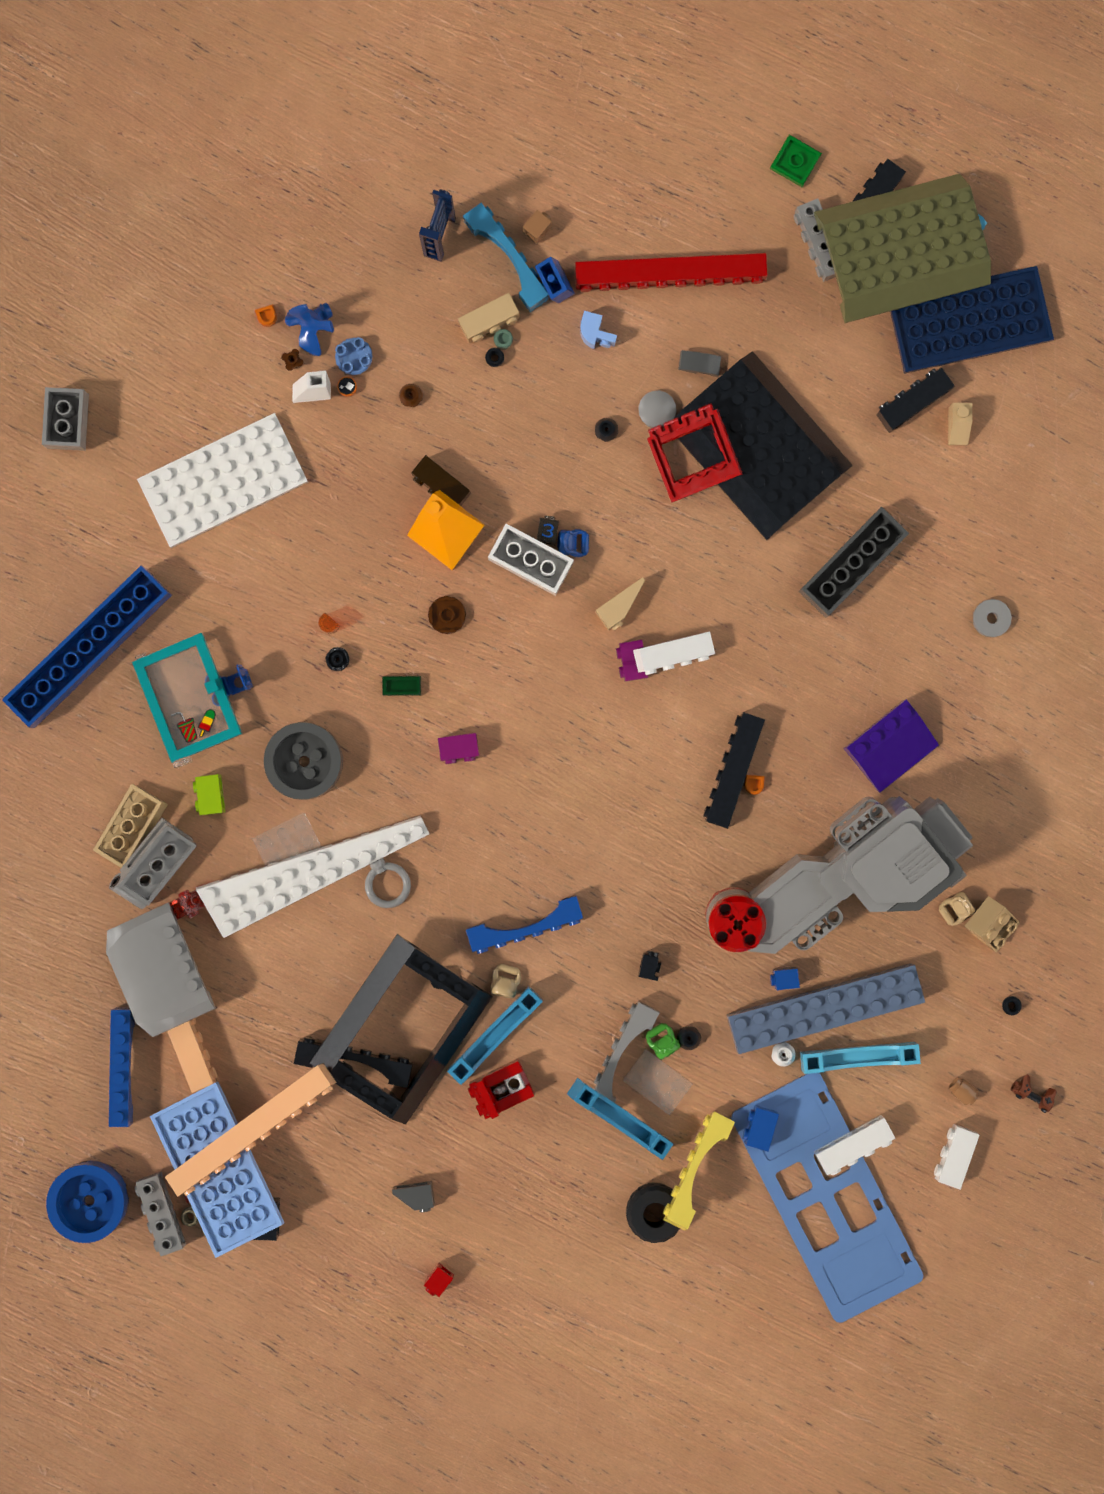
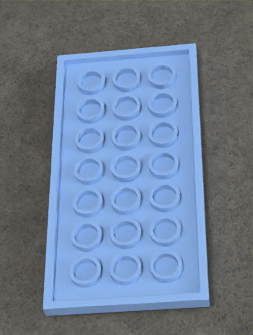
(236, 1201)

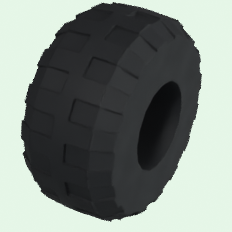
(640, 1226)

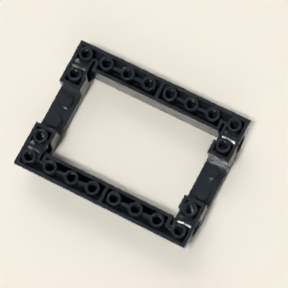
(383, 1100)

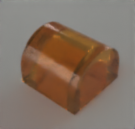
(327, 624)

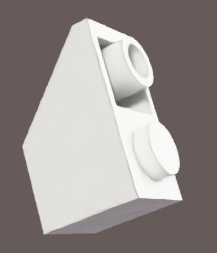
(312, 387)

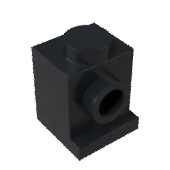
(649, 966)

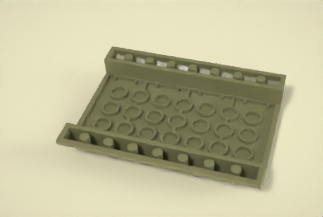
(906, 247)

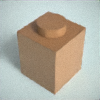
(537, 226)

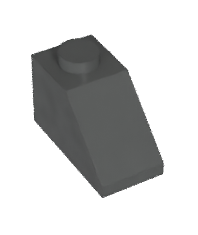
(417, 1195)

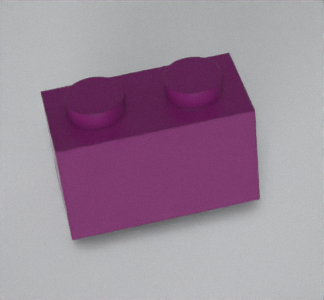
(458, 747)

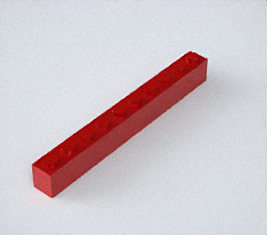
(671, 271)

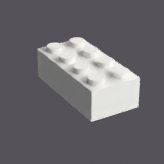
(530, 559)

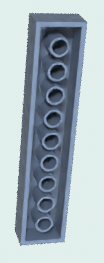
(825, 1008)

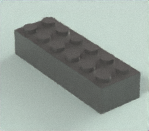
(853, 562)

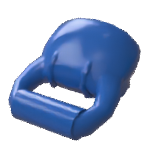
(568, 541)

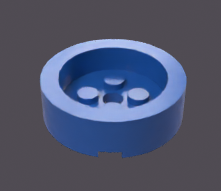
(68, 1207)

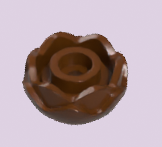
(409, 401)

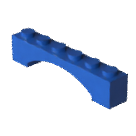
(482, 937)
(120, 1098)

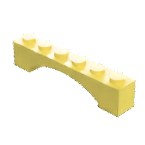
(680, 1209)

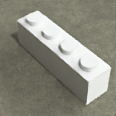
(674, 652)
(854, 1144)

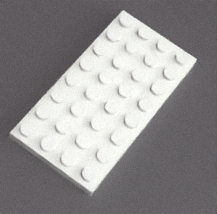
(222, 480)

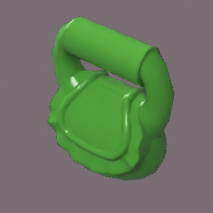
(666, 1045)

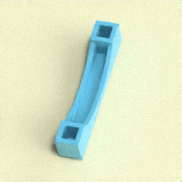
(874, 1055)

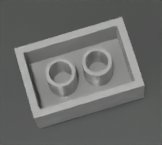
(65, 419)

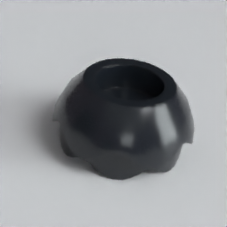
(600, 432)
(340, 653)
(689, 1031)

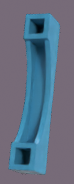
(481, 223)
(494, 1035)
(620, 1118)

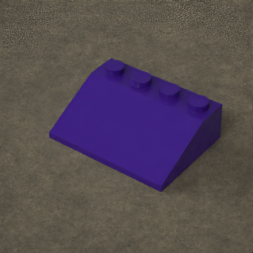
(891, 745)

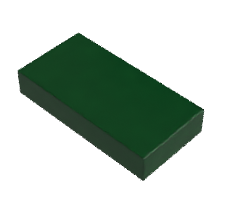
(401, 685)

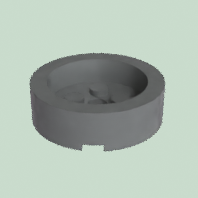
(283, 764)

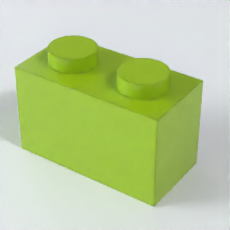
(209, 794)

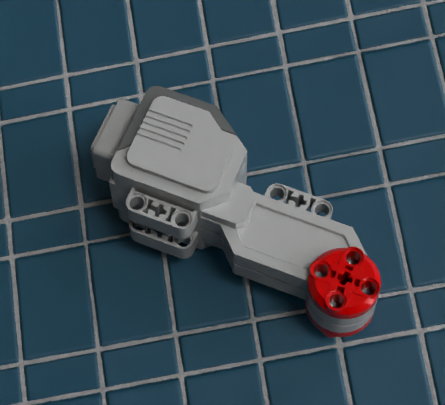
(881, 854)

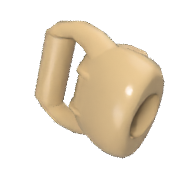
(961, 906)
(505, 986)

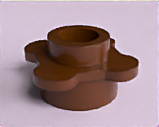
(290, 365)

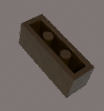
(436, 478)

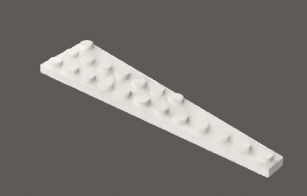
(262, 891)

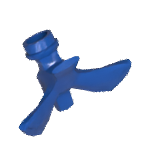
(310, 322)

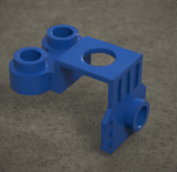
(228, 682)

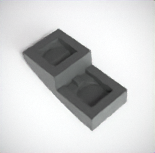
(699, 363)

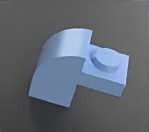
(591, 332)

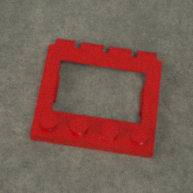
(702, 479)

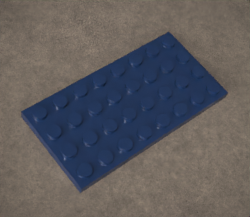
(974, 322)

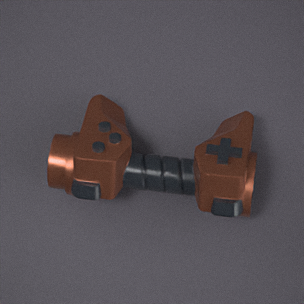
(1023, 1090)

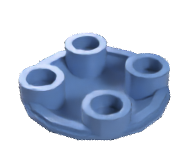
(353, 356)

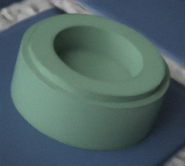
(503, 339)

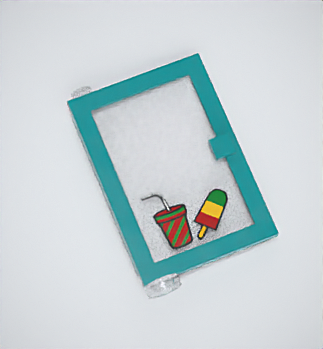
(186, 698)

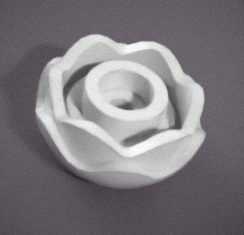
(786, 1048)

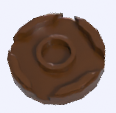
(447, 615)

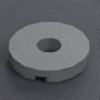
(1003, 618)

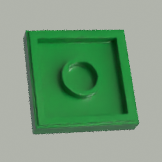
(795, 161)

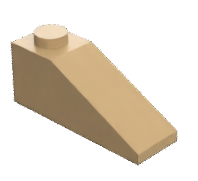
(616, 609)

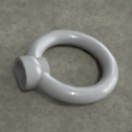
(378, 867)

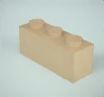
(489, 318)

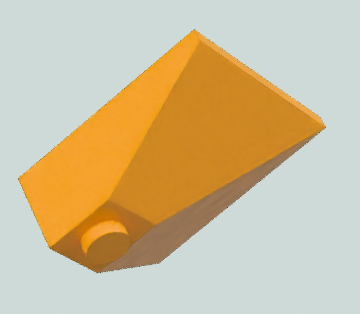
(445, 529)

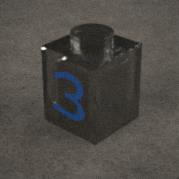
(548, 530)

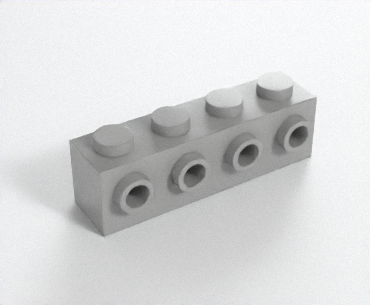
(815, 239)
(160, 1214)

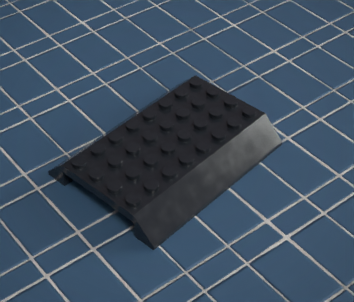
(776, 443)

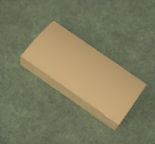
(130, 825)

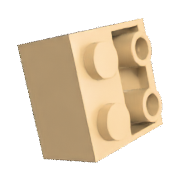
(992, 924)

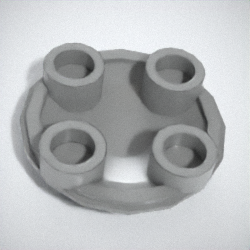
(657, 408)

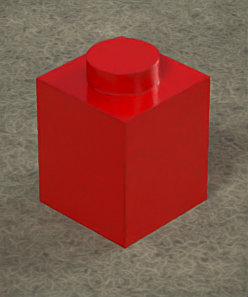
(438, 1280)

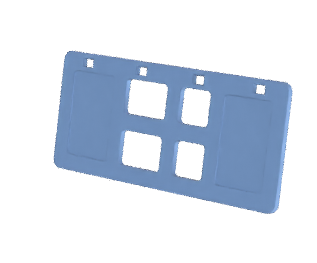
(861, 1264)

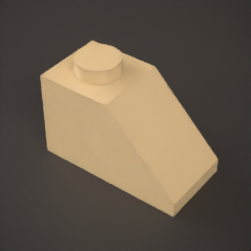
(959, 423)

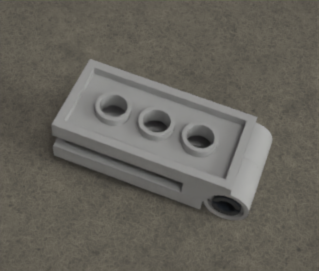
(156, 875)

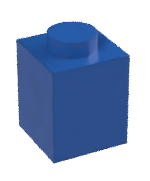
(785, 978)

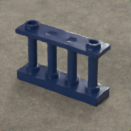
(432, 235)

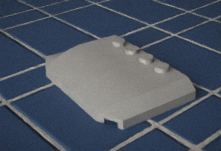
(157, 971)

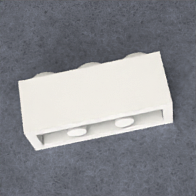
(956, 1156)

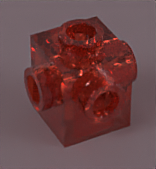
(187, 904)

